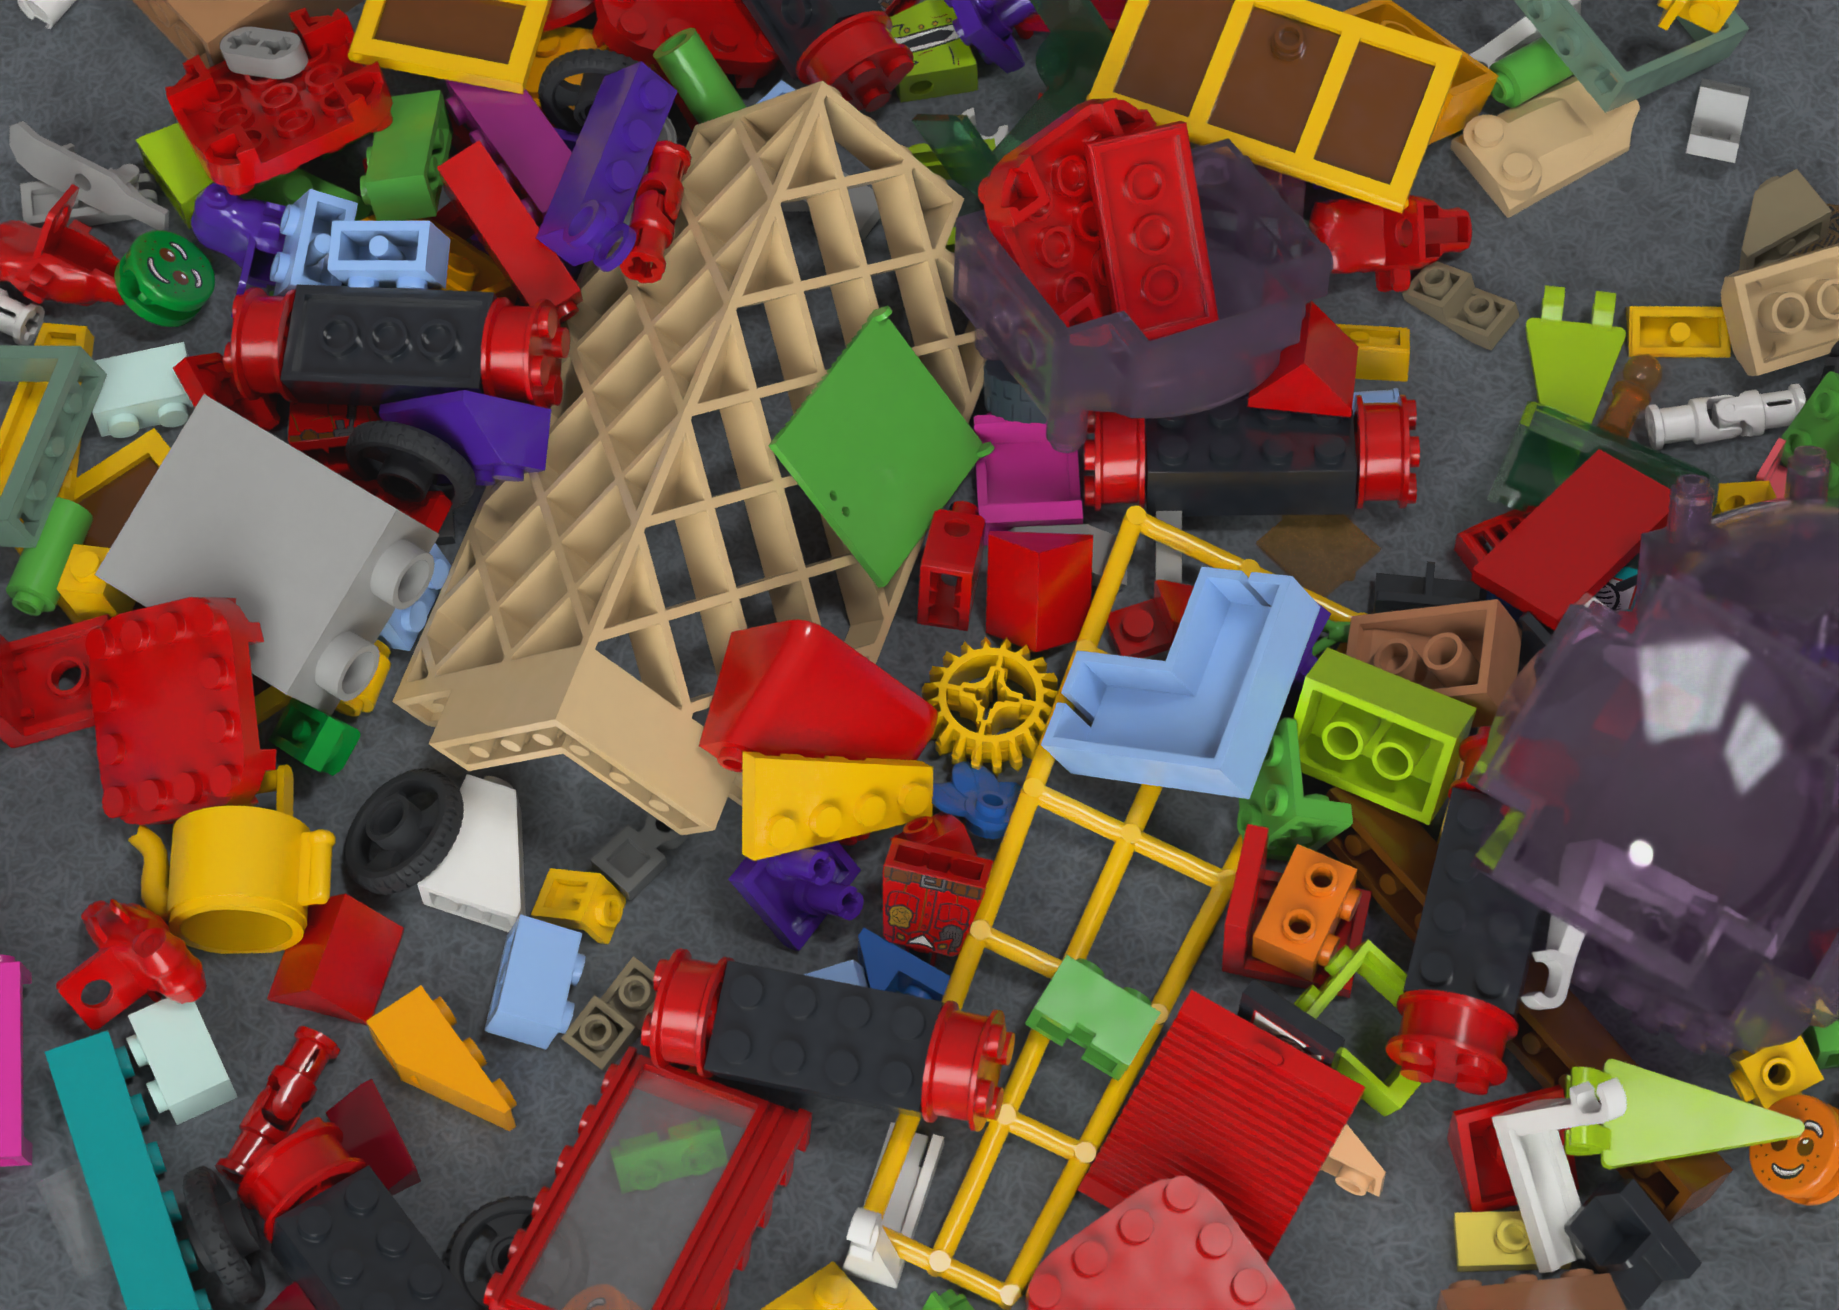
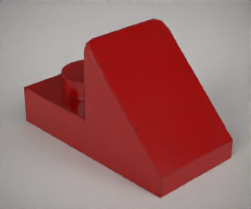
(1151, 624)

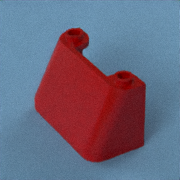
(810, 696)

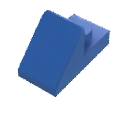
(897, 970)

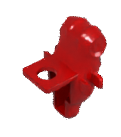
(1386, 241)
(58, 259)
(135, 958)

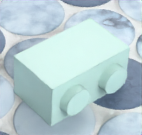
(142, 392)
(182, 1059)

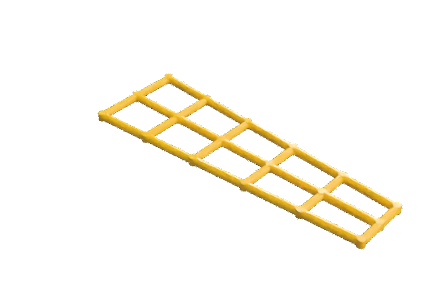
(1127, 838)

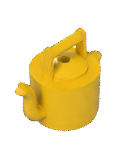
(238, 873)

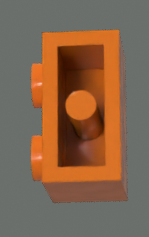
(1305, 913)

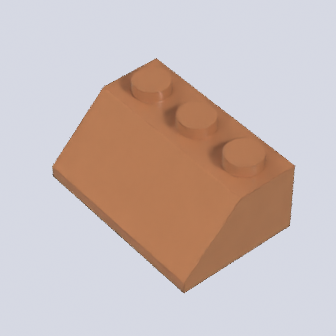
(1572, 1291)

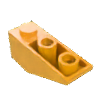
(430, 1056)

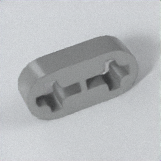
(264, 52)
(1167, 560)

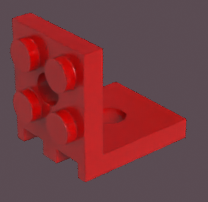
(29, 684)
(1248, 902)

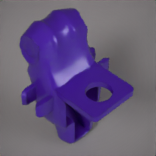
(240, 230)

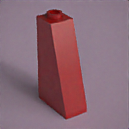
(507, 230)

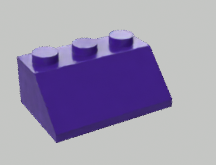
(492, 433)

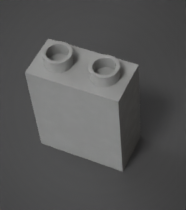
(285, 539)

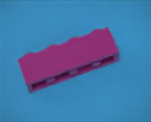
(516, 139)

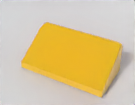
(1677, 331)
(1381, 351)

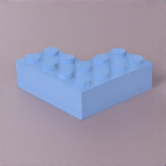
(1204, 710)

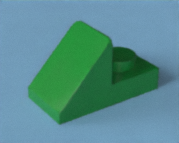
(314, 737)

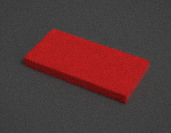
(1152, 229)
(1575, 539)

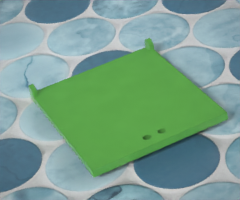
(878, 447)

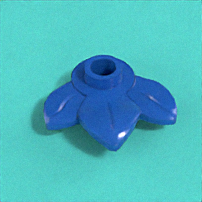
(977, 798)

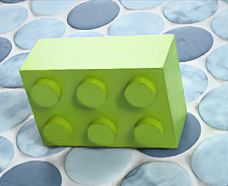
(1380, 735)

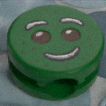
(164, 278)

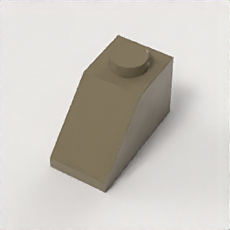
(1783, 220)

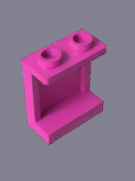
(1024, 477)

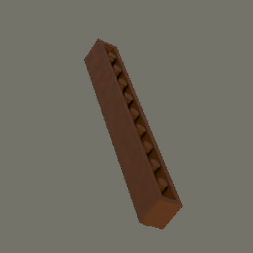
(1396, 864)

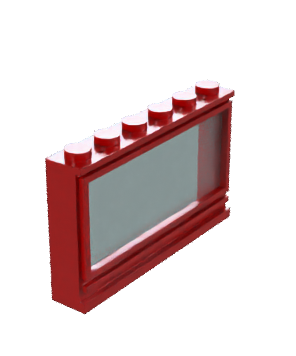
(653, 1196)

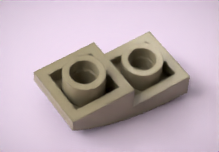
(1456, 303)
(616, 1019)

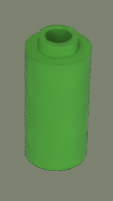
(1528, 73)
(697, 76)
(40, 568)

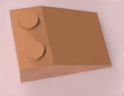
(1451, 649)

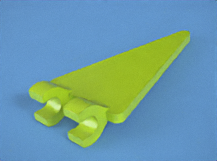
(1573, 358)
(1669, 1119)

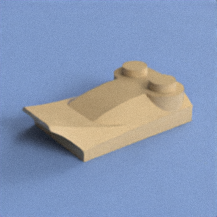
(1543, 144)
(1783, 310)

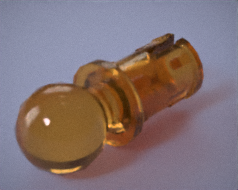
(1640, 375)

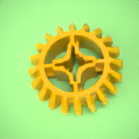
(951, 691)

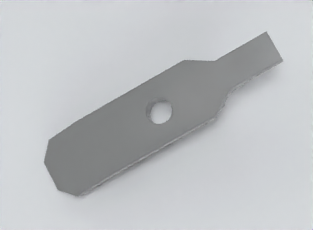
(101, 188)

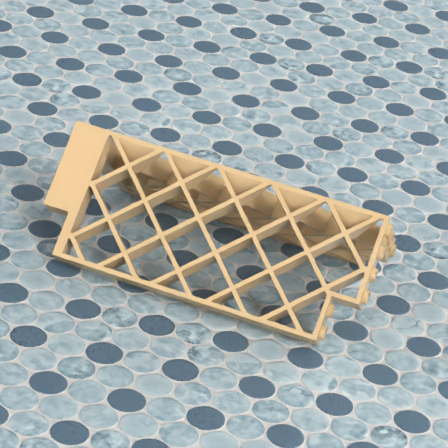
(565, 553)

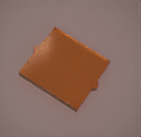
(1318, 550)

